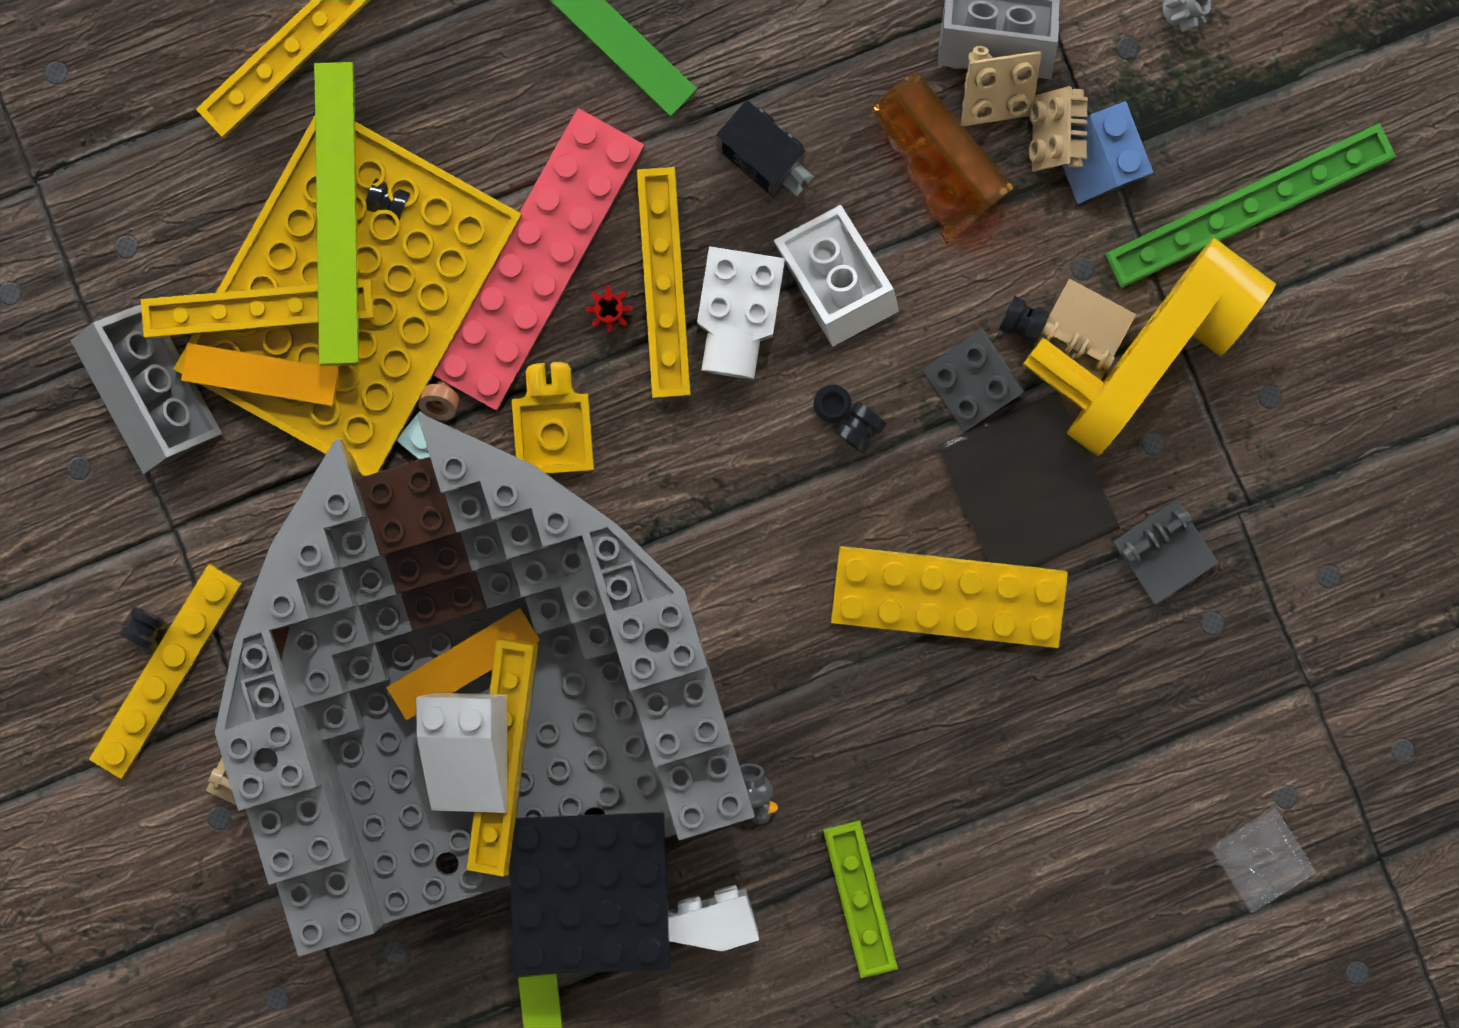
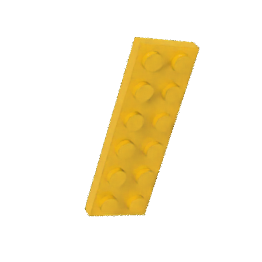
(949, 596)

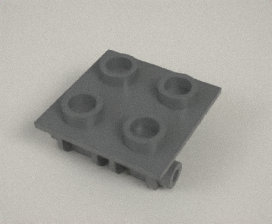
(973, 380)
(1165, 551)

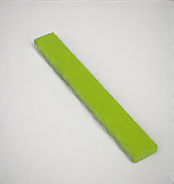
(336, 214)

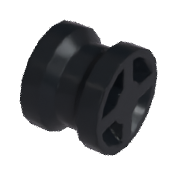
(143, 628)

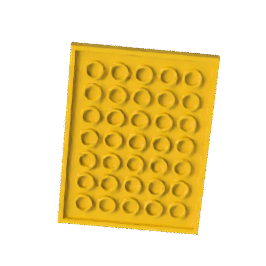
(422, 286)

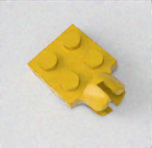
(553, 422)

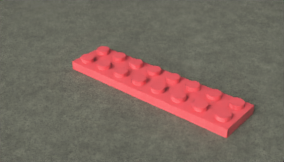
(539, 258)

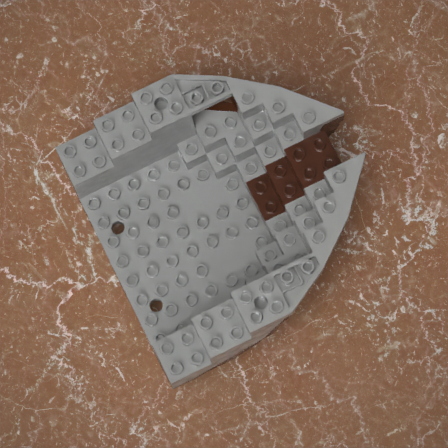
(394, 574)

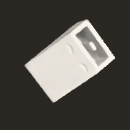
(715, 922)

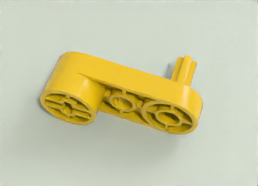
(1209, 302)

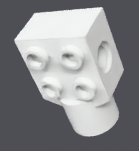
(738, 309)

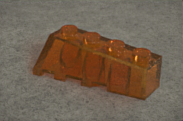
(940, 156)

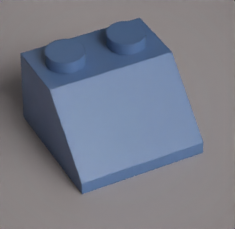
(1113, 155)

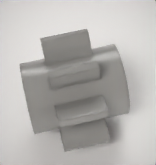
(1186, 12)

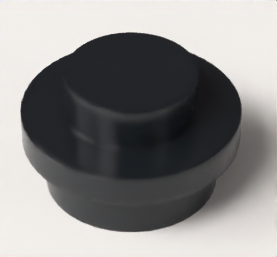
(832, 403)

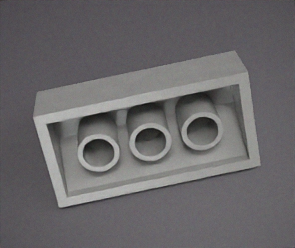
(141, 390)

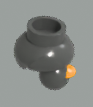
(760, 792)

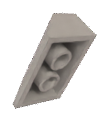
(1000, 26)

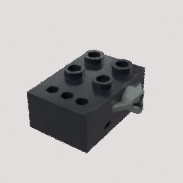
(763, 150)

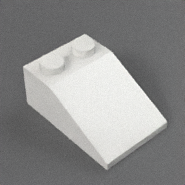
(837, 275)
(464, 751)

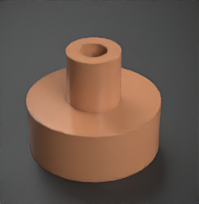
(439, 401)

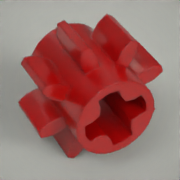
(609, 298)

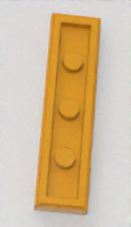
(260, 374)
(461, 663)

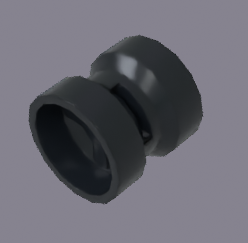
(379, 200)
(1023, 320)
(861, 427)

